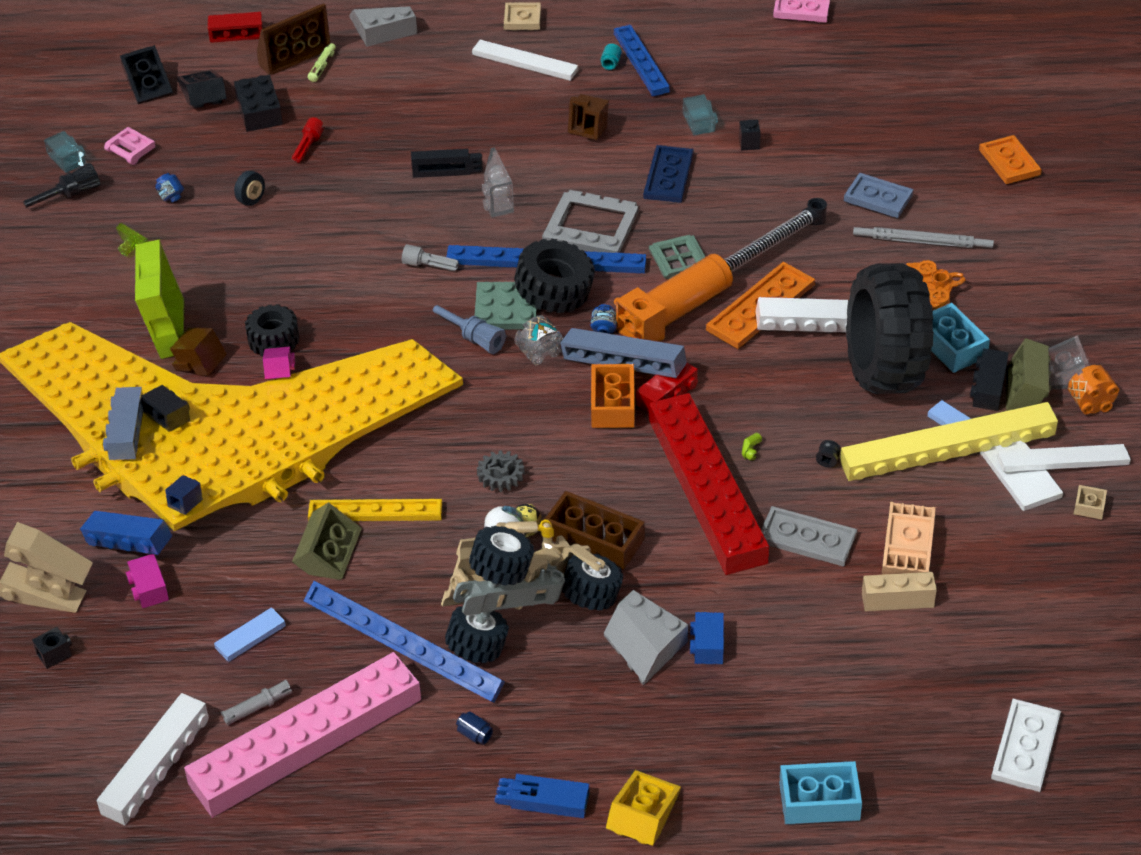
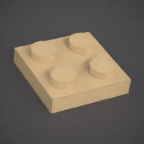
(522, 16)

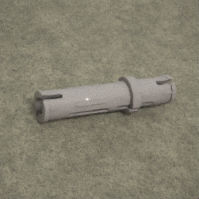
(265, 698)

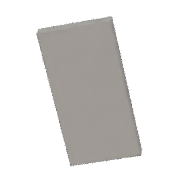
(808, 536)

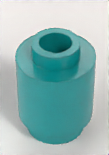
(610, 56)

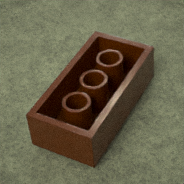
(597, 526)

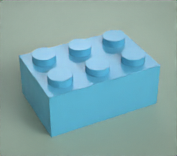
(956, 338)
(820, 792)

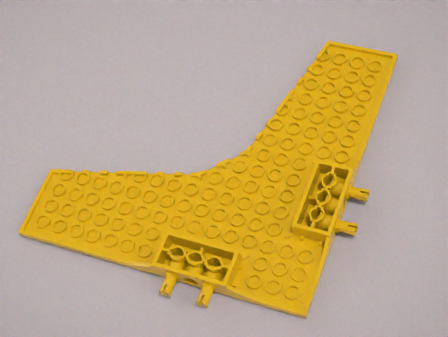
(238, 438)

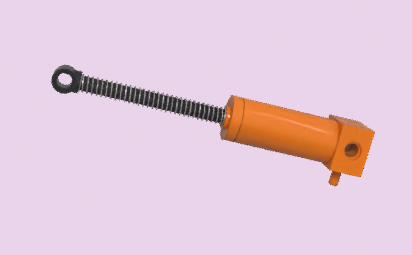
(647, 314)

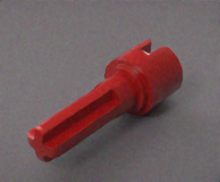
(311, 132)

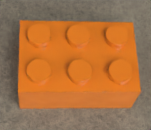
(612, 395)

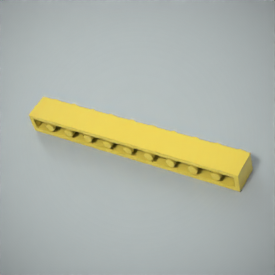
(948, 441)

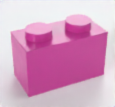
(278, 362)
(147, 581)

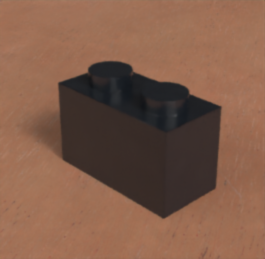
(165, 408)

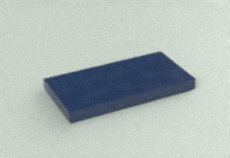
(668, 173)

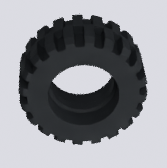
(552, 292)

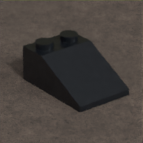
(145, 74)
(202, 88)

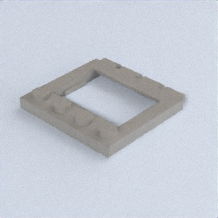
(588, 240)

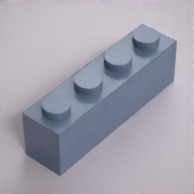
(124, 423)

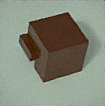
(587, 116)
(198, 350)

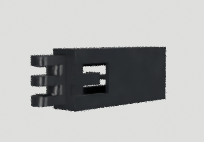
(437, 163)

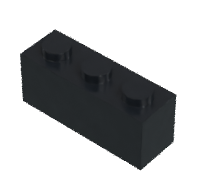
(989, 379)

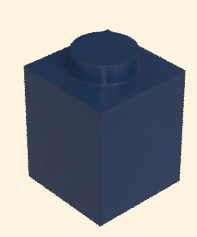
(184, 494)

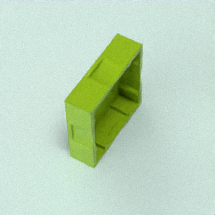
(158, 296)

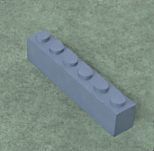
(606, 348)

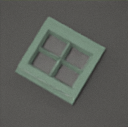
(676, 254)

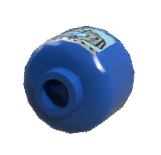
(169, 187)
(604, 319)

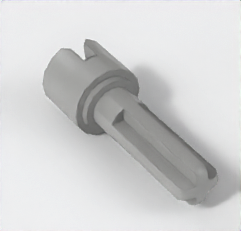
(416, 256)

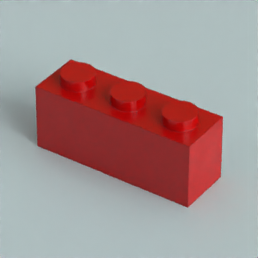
(235, 26)
(665, 387)

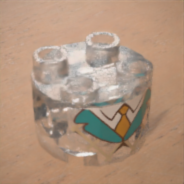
(539, 339)

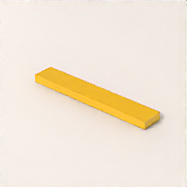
(384, 509)

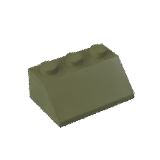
(1028, 375)
(327, 543)

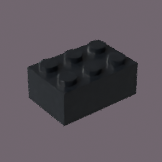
(258, 103)

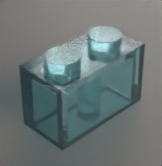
(699, 114)
(65, 151)

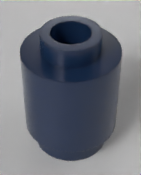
(474, 728)

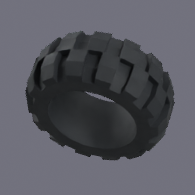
(889, 328)

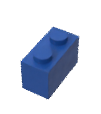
(709, 637)

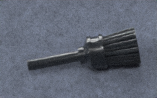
(69, 185)

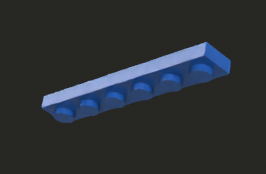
(641, 60)

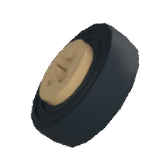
(249, 188)

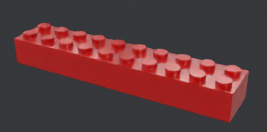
(708, 484)

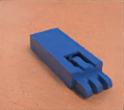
(552, 796)

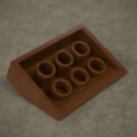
(293, 40)

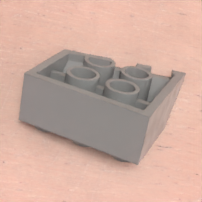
(384, 24)
(645, 635)

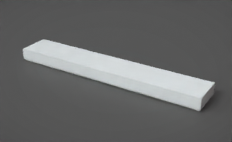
(525, 60)
(1063, 457)

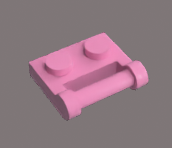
(131, 140)

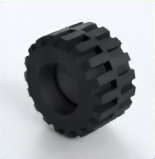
(271, 328)

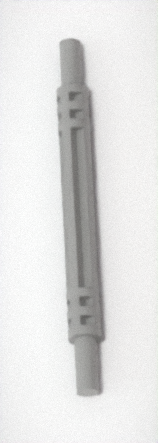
(923, 237)

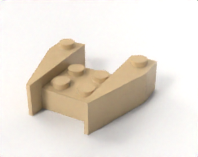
(50, 571)

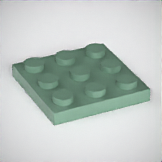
(502, 305)

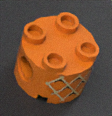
(1093, 389)

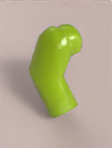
(748, 444)

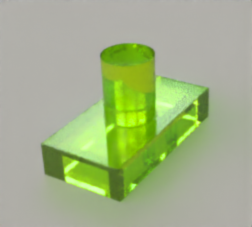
(130, 239)

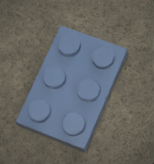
(878, 195)

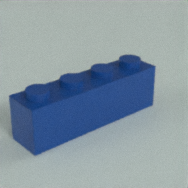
(126, 532)

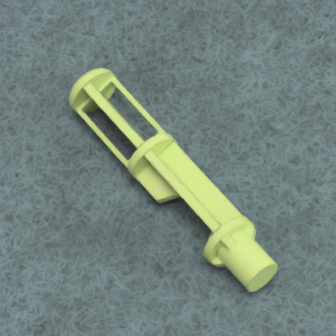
(321, 62)

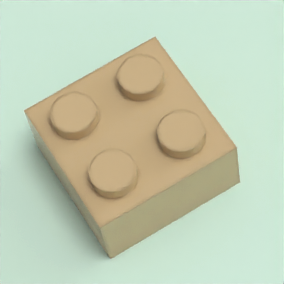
(1090, 502)

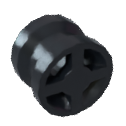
(828, 453)

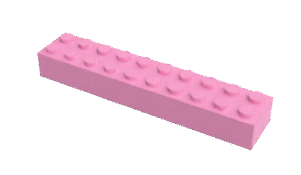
(302, 734)

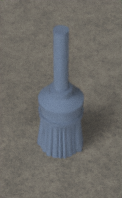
(476, 330)

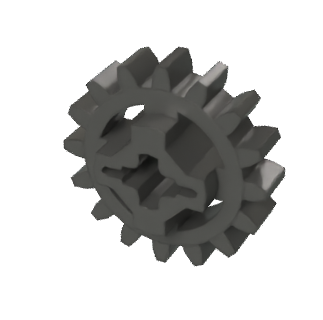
(500, 470)

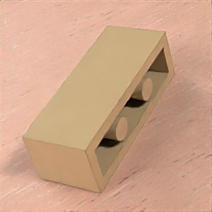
(898, 591)

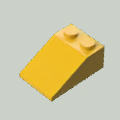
(642, 807)

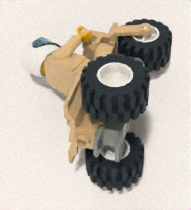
(505, 572)

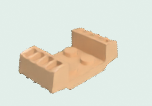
(908, 539)

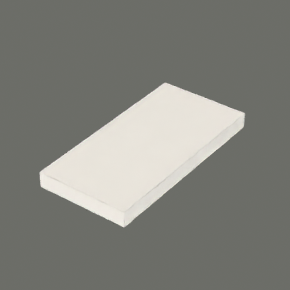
(1027, 487)
(1026, 745)

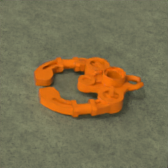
(938, 282)

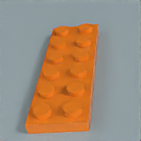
(738, 320)

